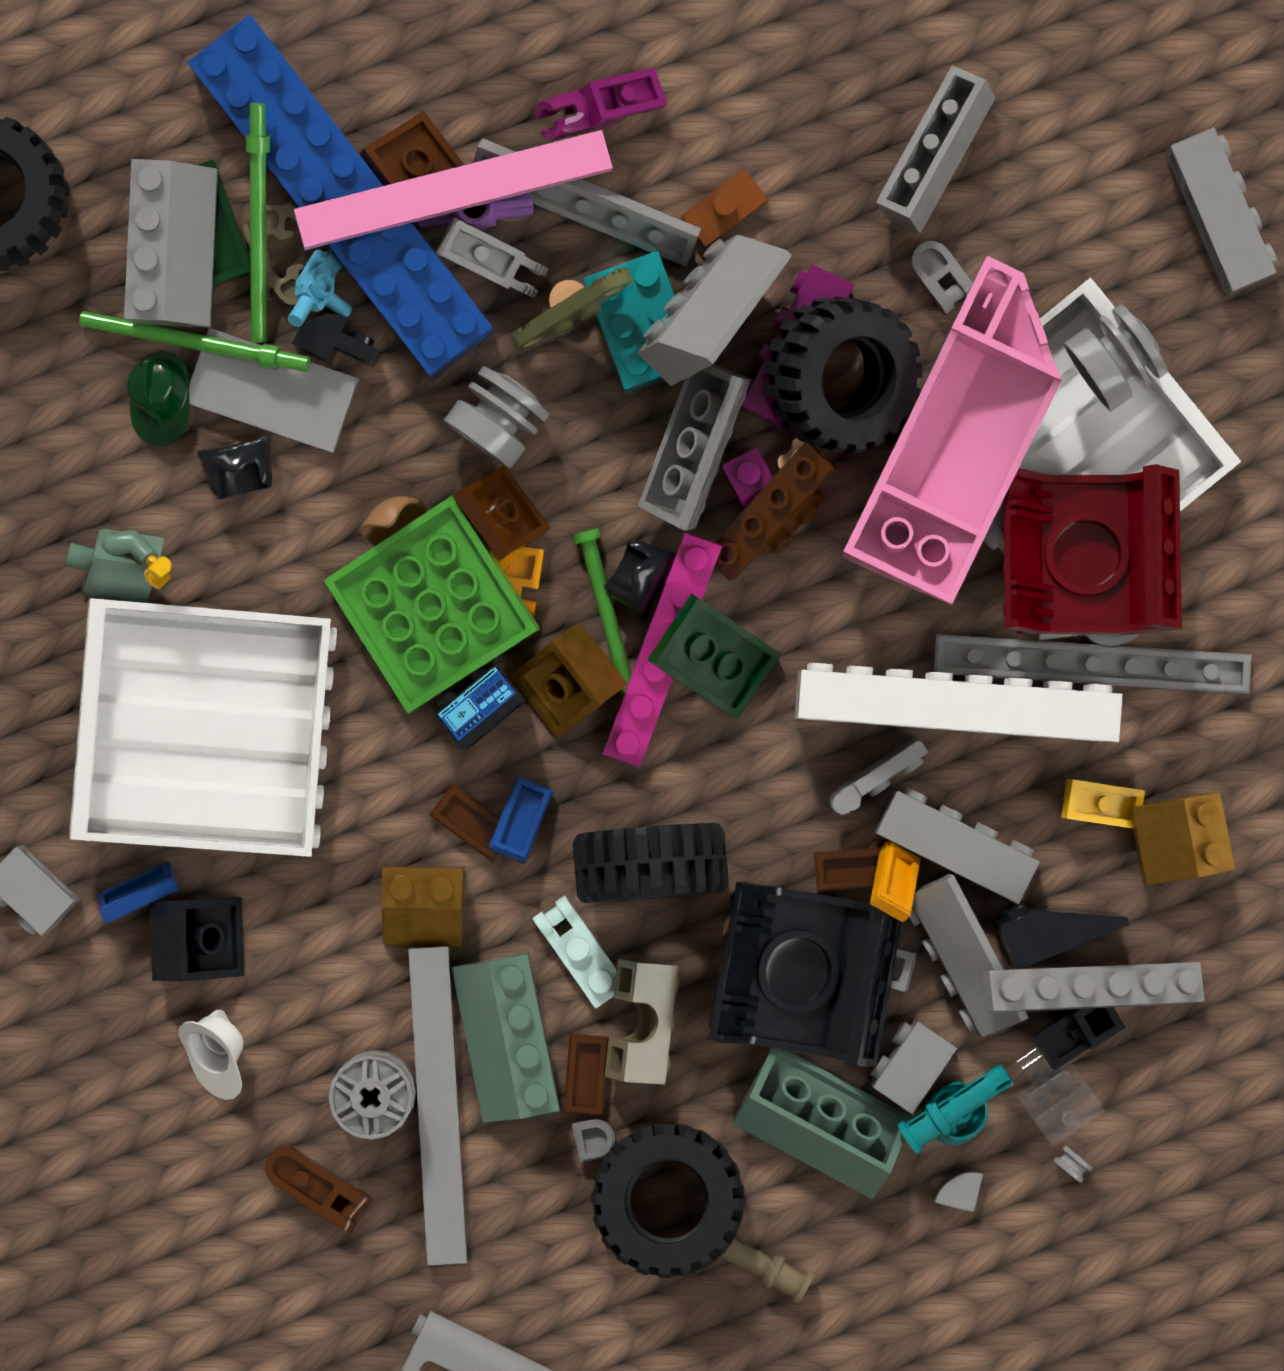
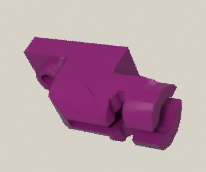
(602, 103)

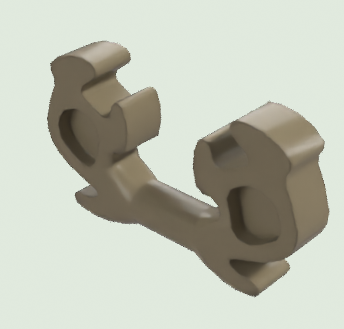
(276, 226)

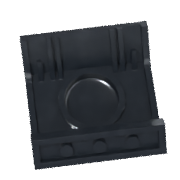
(805, 973)

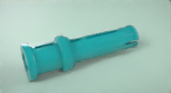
(940, 1117)

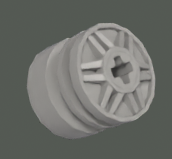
(1116, 357)
(497, 416)
(369, 1071)

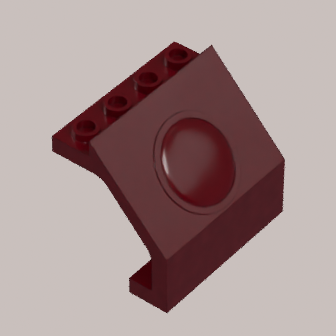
(1093, 553)

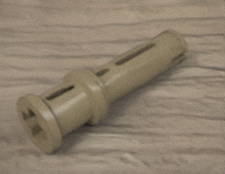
(771, 1270)

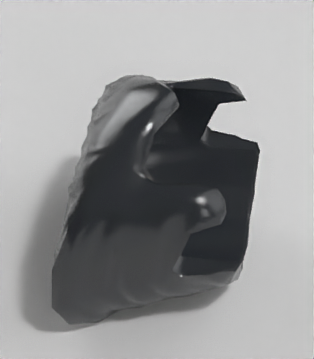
(238, 467)
(640, 576)

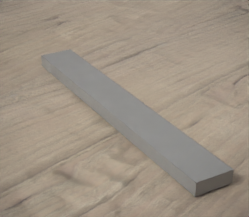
(1093, 664)
(438, 1105)

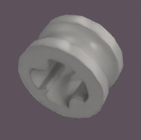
(1073, 1164)

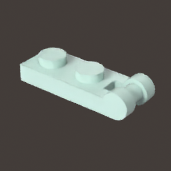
(579, 952)

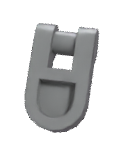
(930, 264)

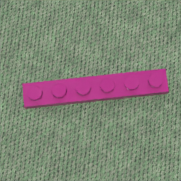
(648, 683)

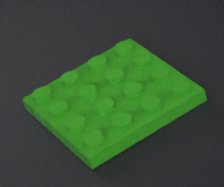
(431, 604)

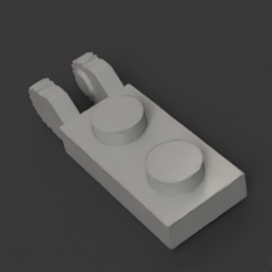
(487, 256)
(875, 777)

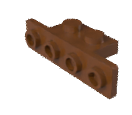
(775, 512)

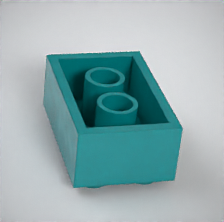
(630, 315)

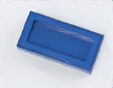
(520, 820)
(137, 892)

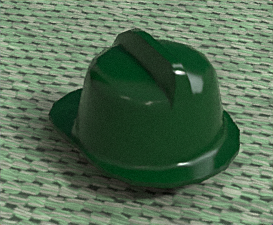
(159, 398)

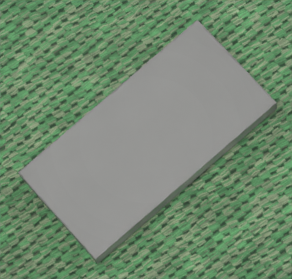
(282, 401)

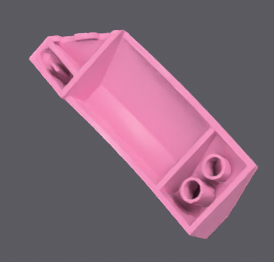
(960, 441)

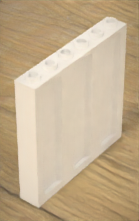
(1149, 429)
(201, 728)

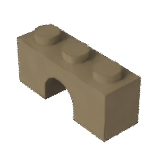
(645, 1052)

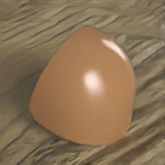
(391, 517)

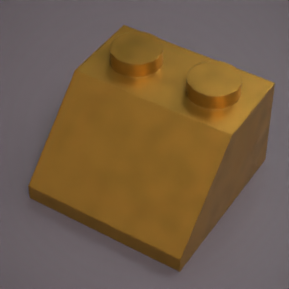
(568, 679)
(1182, 838)
(422, 906)

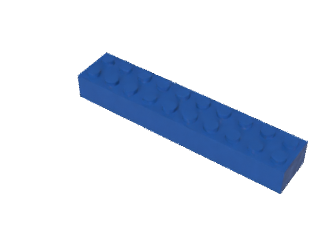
(320, 164)

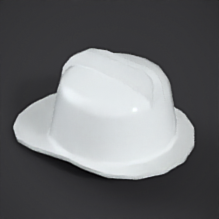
(213, 1053)

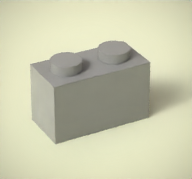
(33, 892)
(911, 1065)

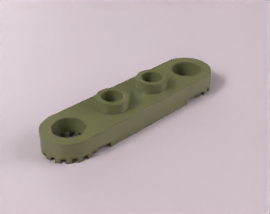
(581, 304)

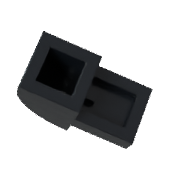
(327, 335)
(1076, 1032)

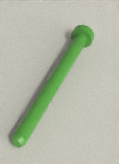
(604, 602)

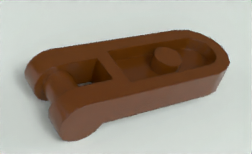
(315, 1186)

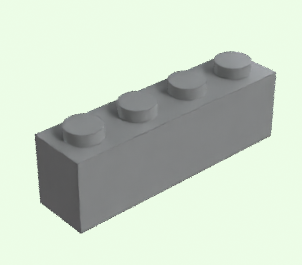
(936, 149)
(1221, 211)
(956, 846)

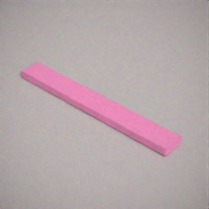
(453, 190)

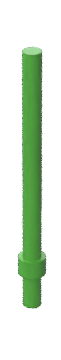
(258, 145)
(267, 356)

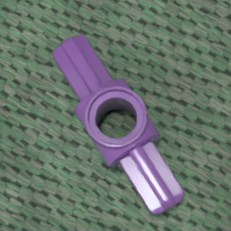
(506, 208)

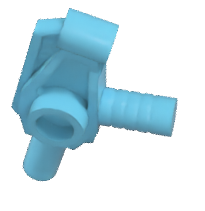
(316, 288)

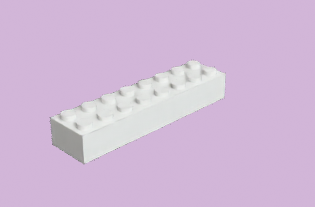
(958, 706)

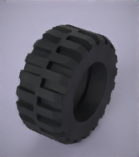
(43, 199)
(887, 381)
(650, 862)
(614, 1210)

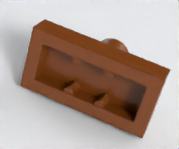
(725, 208)

